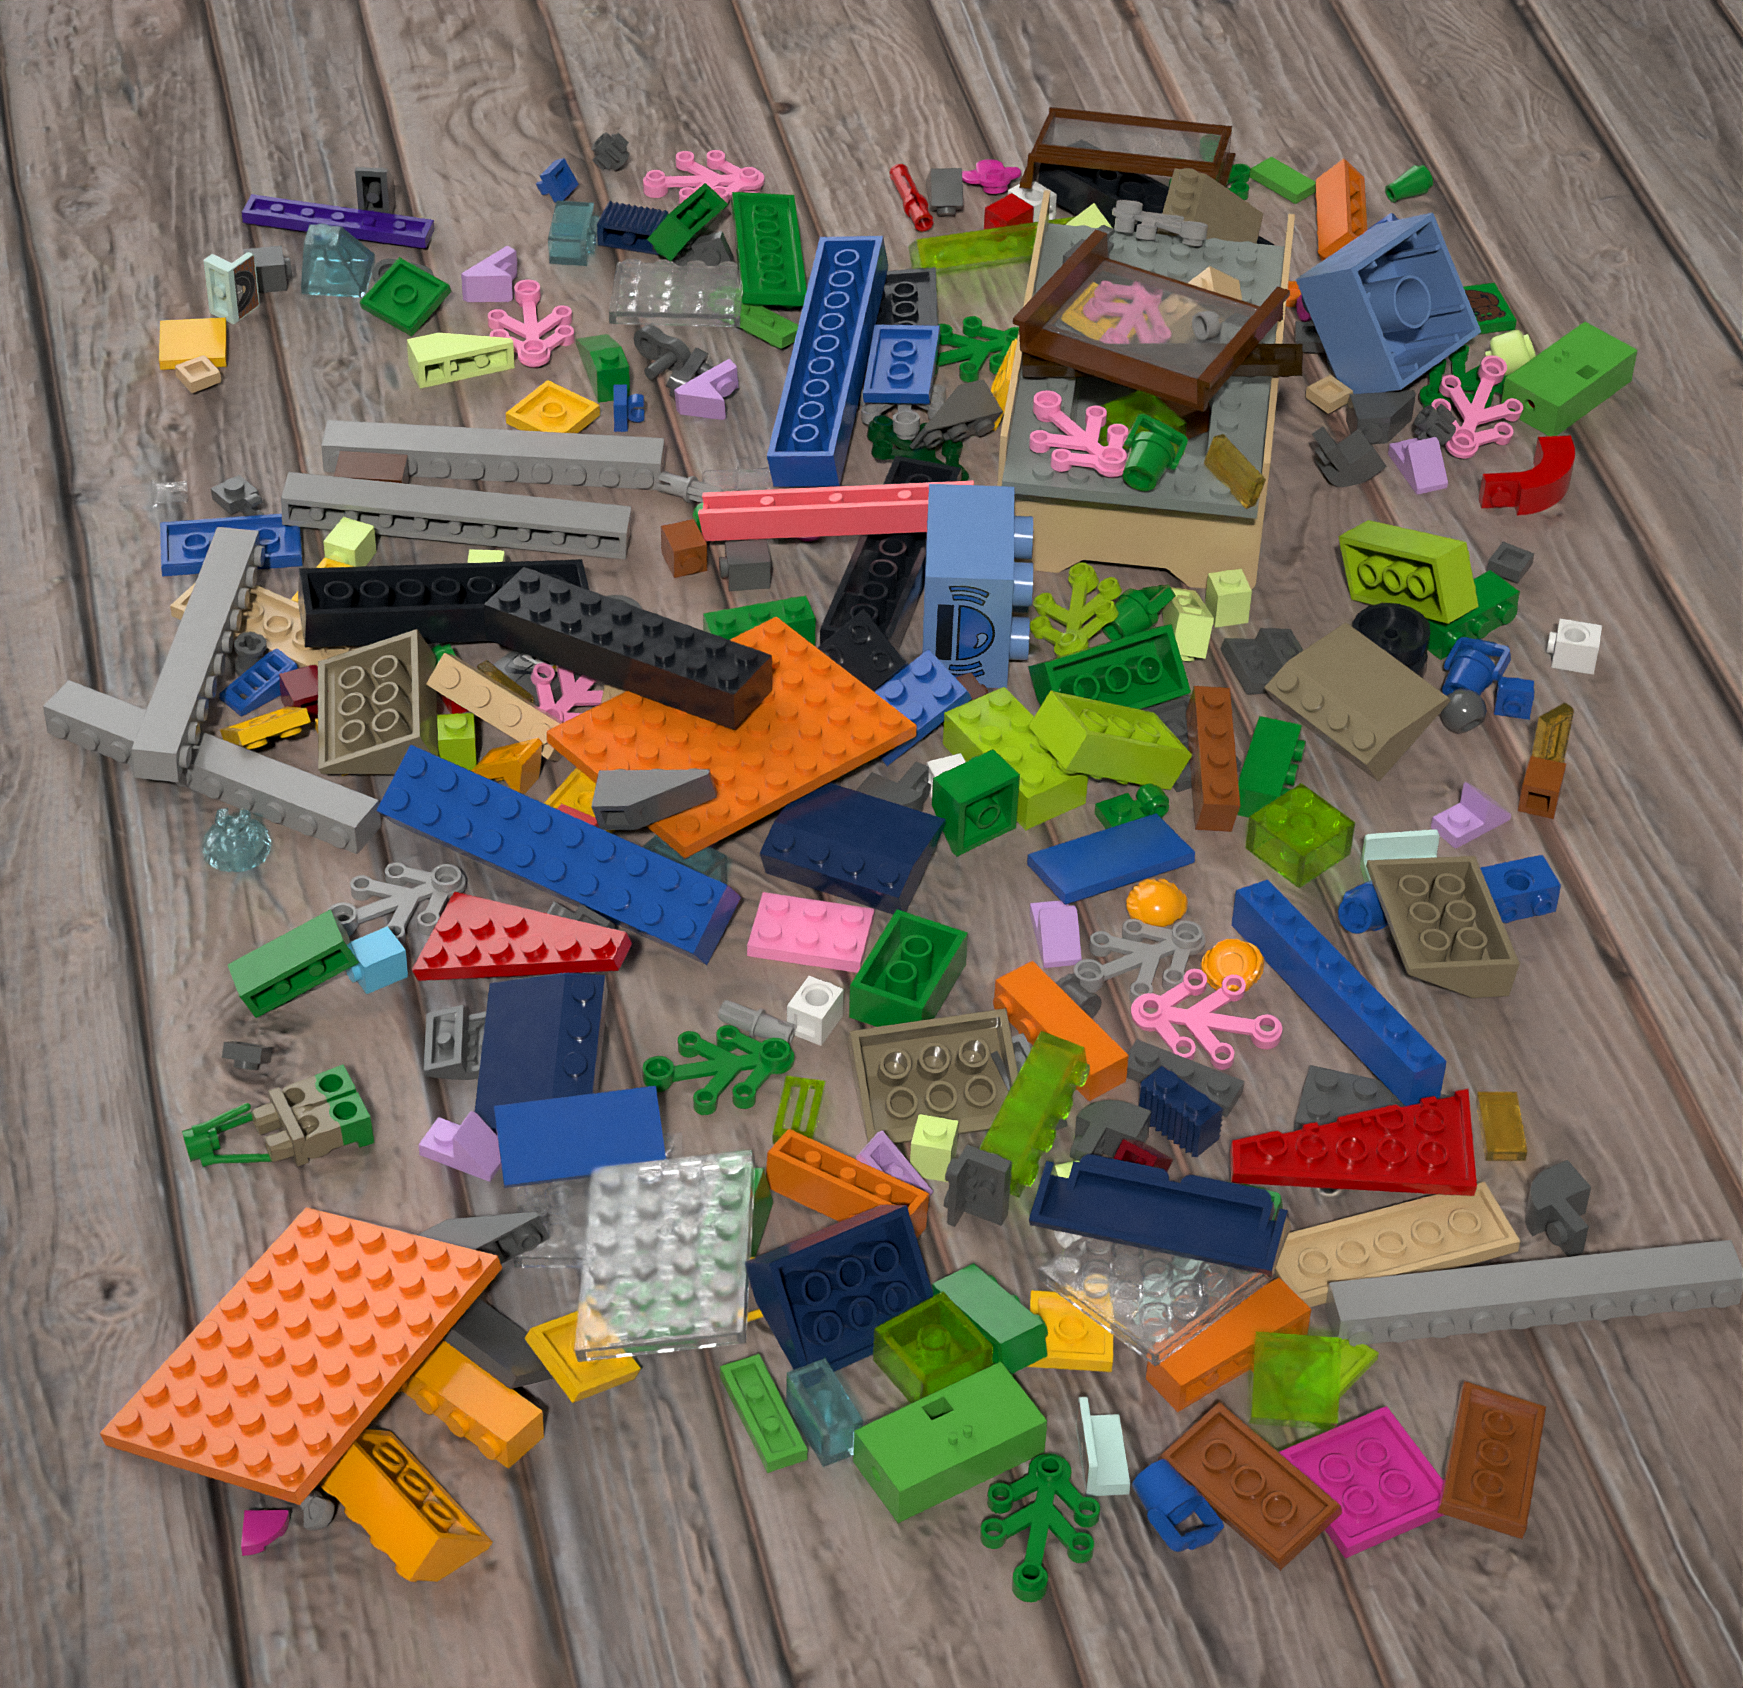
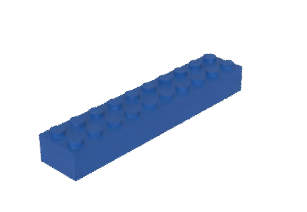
(828, 362)
(559, 854)

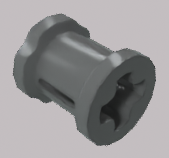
(249, 649)
(1088, 1002)

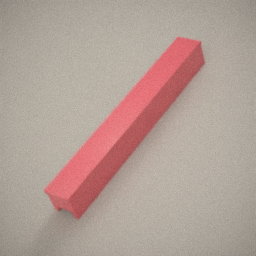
(816, 511)

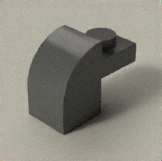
(1349, 461)
(909, 791)
(1104, 1126)
(1555, 1206)

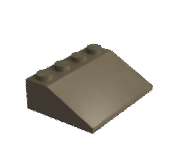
(1207, 201)
(1357, 699)
(376, 706)
(1446, 923)
(933, 1071)

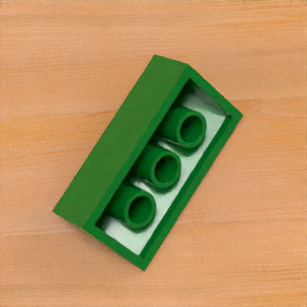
(1122, 672)

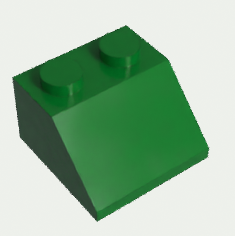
(976, 801)

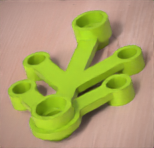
(1082, 580)

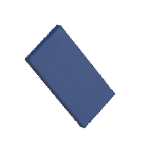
(187, 542)
(1111, 858)
(577, 1133)

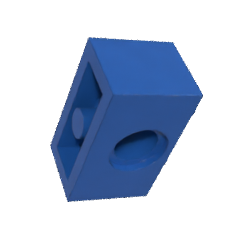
(1522, 888)

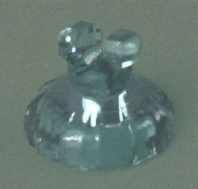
(235, 842)

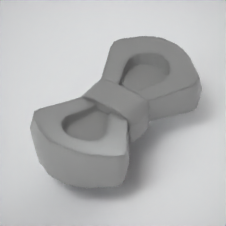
(317, 1511)

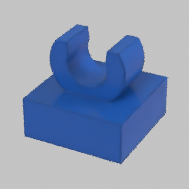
(557, 180)
(625, 409)

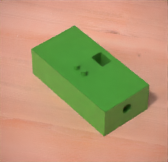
(1570, 378)
(949, 1441)

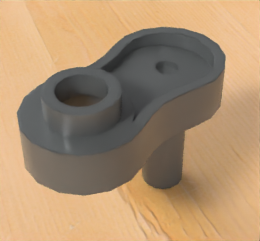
(665, 350)
(693, 367)

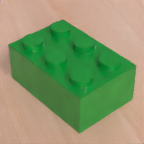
(908, 971)

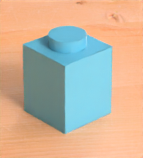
(380, 960)

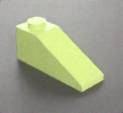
(455, 357)
(1190, 623)

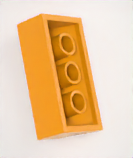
(403, 1508)

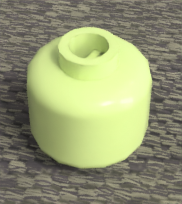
(1513, 349)

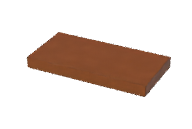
(1492, 1460)
(1252, 1486)

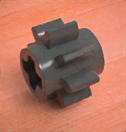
(610, 151)
(1435, 423)

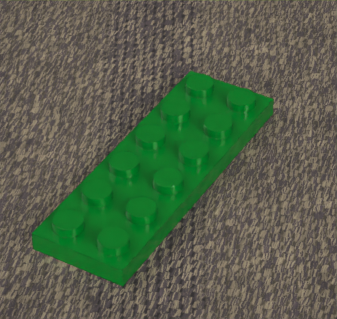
(768, 249)

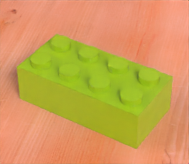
(1409, 569)
(1003, 725)
(1109, 741)

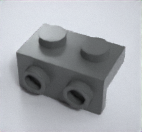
(978, 1186)

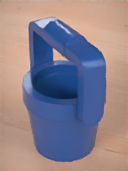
(1471, 667)
(1362, 910)
(1171, 1501)

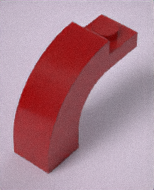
(1535, 488)

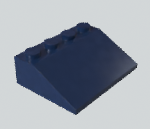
(852, 846)
(541, 1040)
(840, 1285)

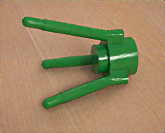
(203, 1139)

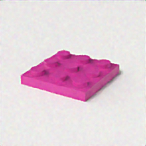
(1375, 1478)

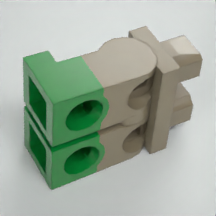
(313, 1117)

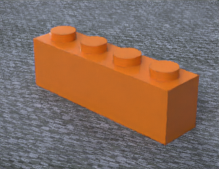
(1340, 208)
(1039, 1004)
(837, 1182)
(1226, 1346)

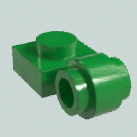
(1124, 809)

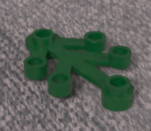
(881, 434)

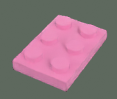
(810, 932)

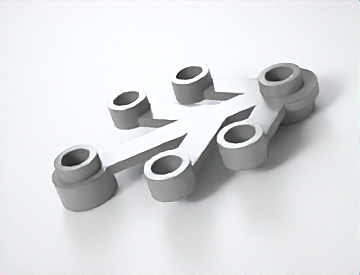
(1130, 212)
(905, 422)
(436, 884)
(1182, 940)

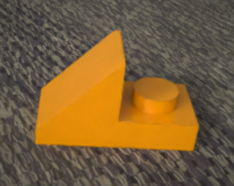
(514, 763)

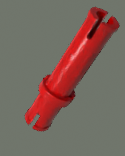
(914, 203)

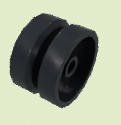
(1398, 631)

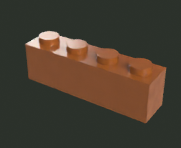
(1212, 759)

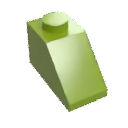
(457, 739)

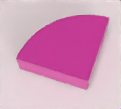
(262, 1528)

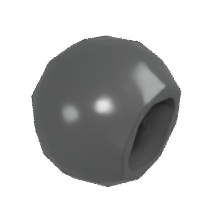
(1464, 711)

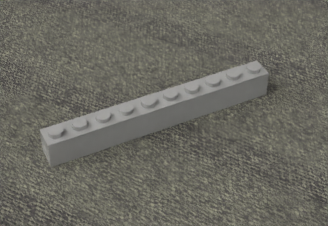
(504, 454)
(458, 515)
(197, 655)
(222, 770)
(1535, 1293)

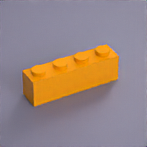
(475, 1405)

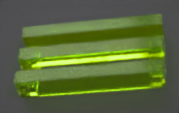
(804, 1084)

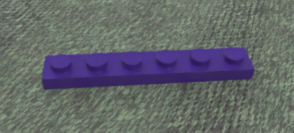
(359, 223)

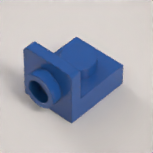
(1514, 697)

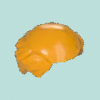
(1156, 902)
(1232, 958)

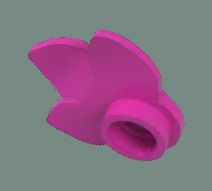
(991, 176)

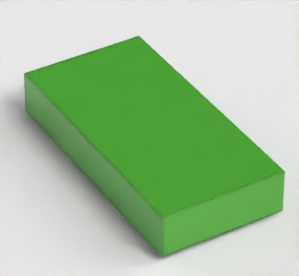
(1283, 180)

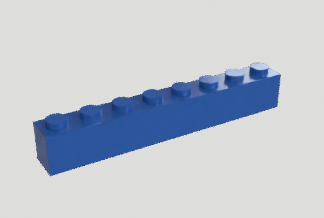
(1338, 993)

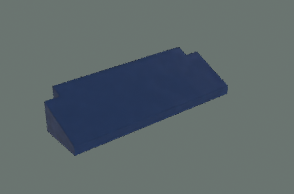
(1147, 1211)

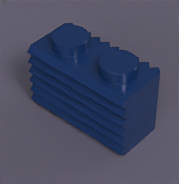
(628, 227)
(1181, 1111)

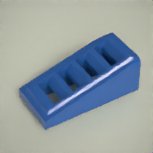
(256, 676)

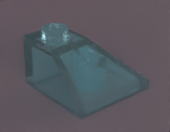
(335, 263)

